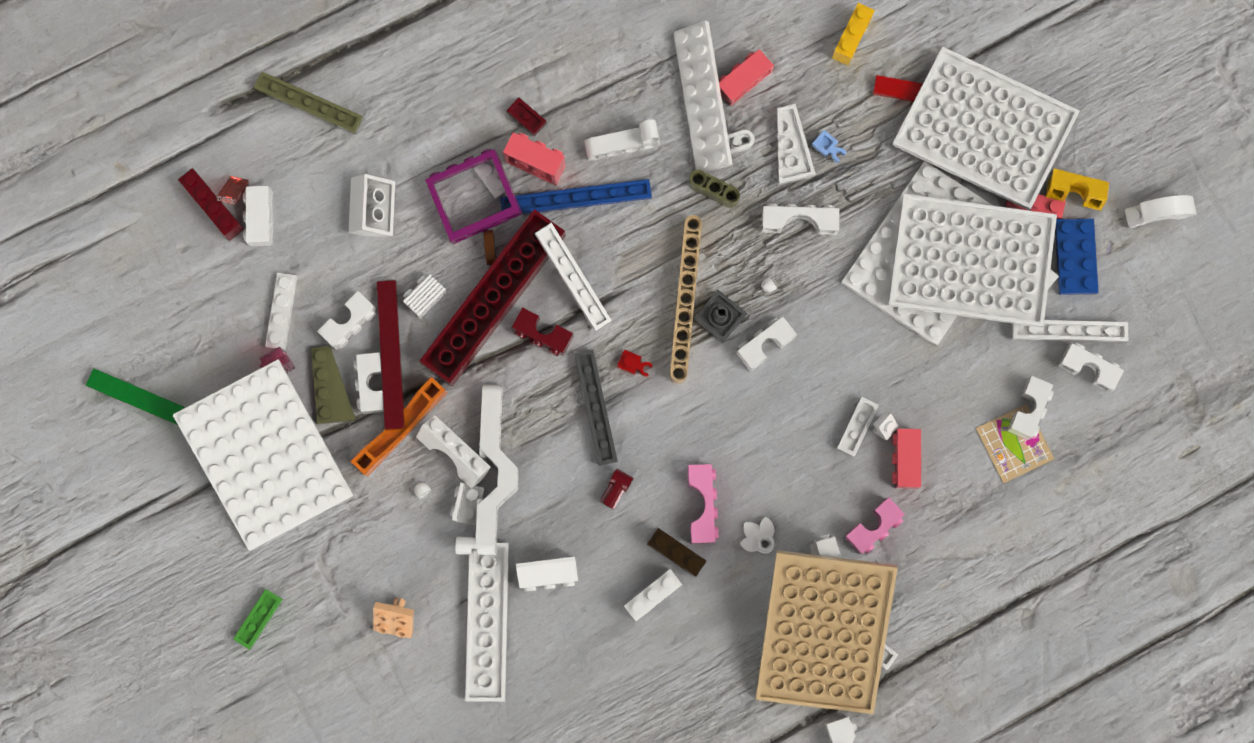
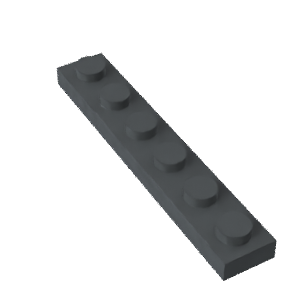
(596, 407)

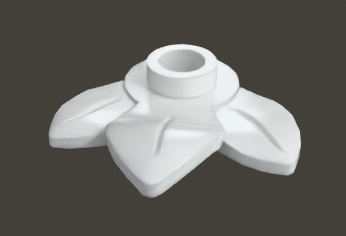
(758, 533)

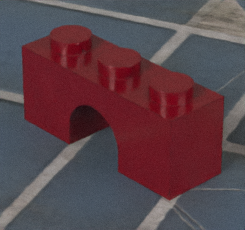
(556, 341)

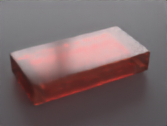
(232, 190)

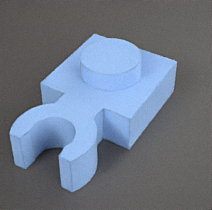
(827, 145)

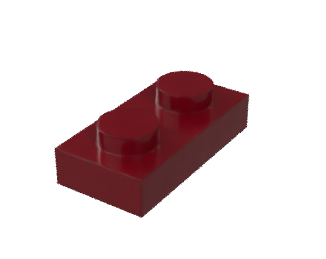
(526, 116)

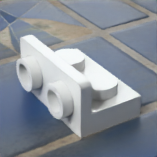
(466, 504)

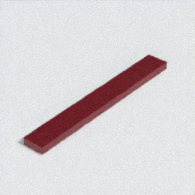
(390, 355)

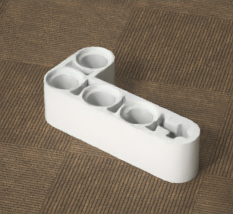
(623, 142)

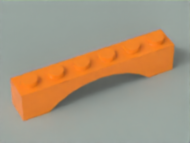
(378, 450)

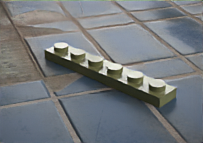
(308, 102)

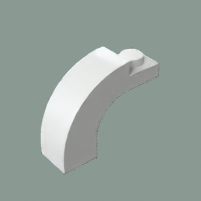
(1159, 209)

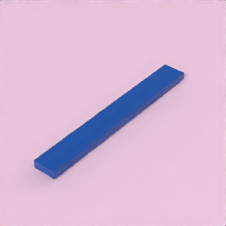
(581, 197)

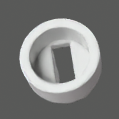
(768, 285)
(421, 490)

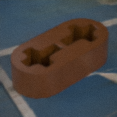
(489, 244)

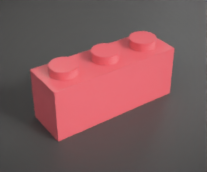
(745, 76)
(907, 458)

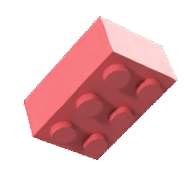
(534, 158)

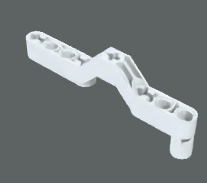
(508, 476)

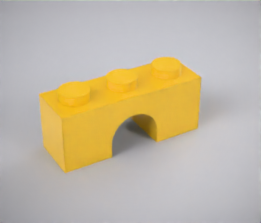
(853, 34)
(1093, 191)

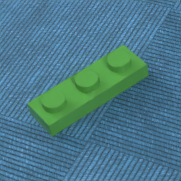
(258, 619)

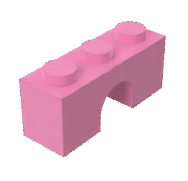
(888, 515)

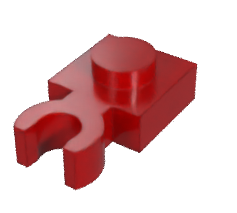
(631, 362)

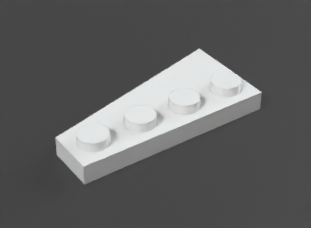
(793, 152)

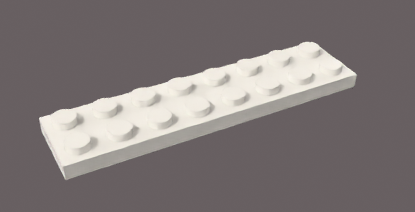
(702, 97)
(487, 626)

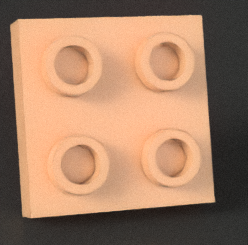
(393, 619)

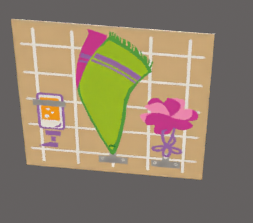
(1010, 452)

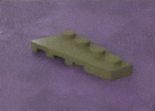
(330, 392)

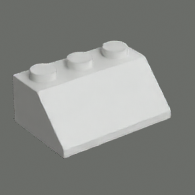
(371, 206)
(547, 573)

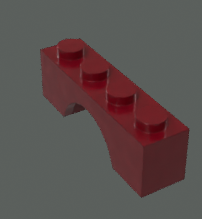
(208, 202)

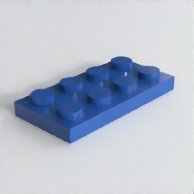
(1076, 256)

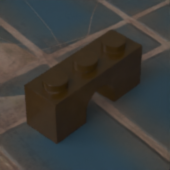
(676, 552)

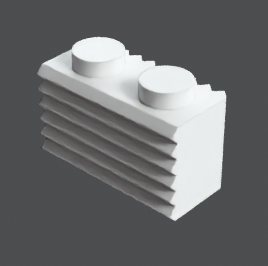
(424, 295)

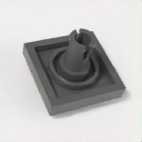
(720, 316)

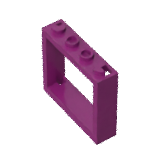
(486, 223)

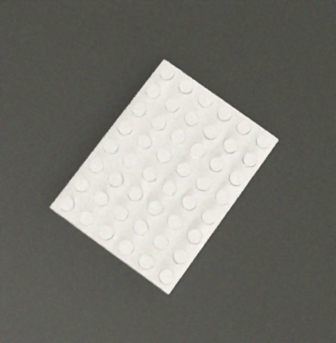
(986, 128)
(973, 260)
(873, 269)
(263, 454)

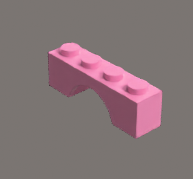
(701, 479)

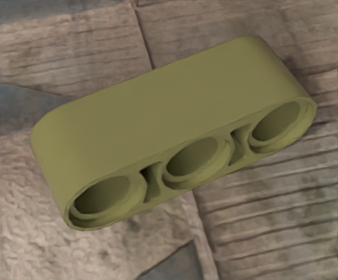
(708, 181)

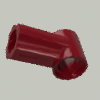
(617, 486)

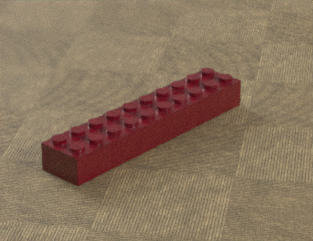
(489, 302)

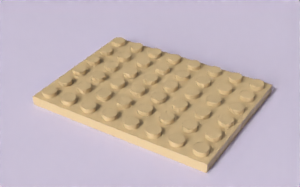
(825, 631)

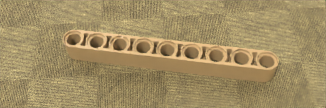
(689, 290)

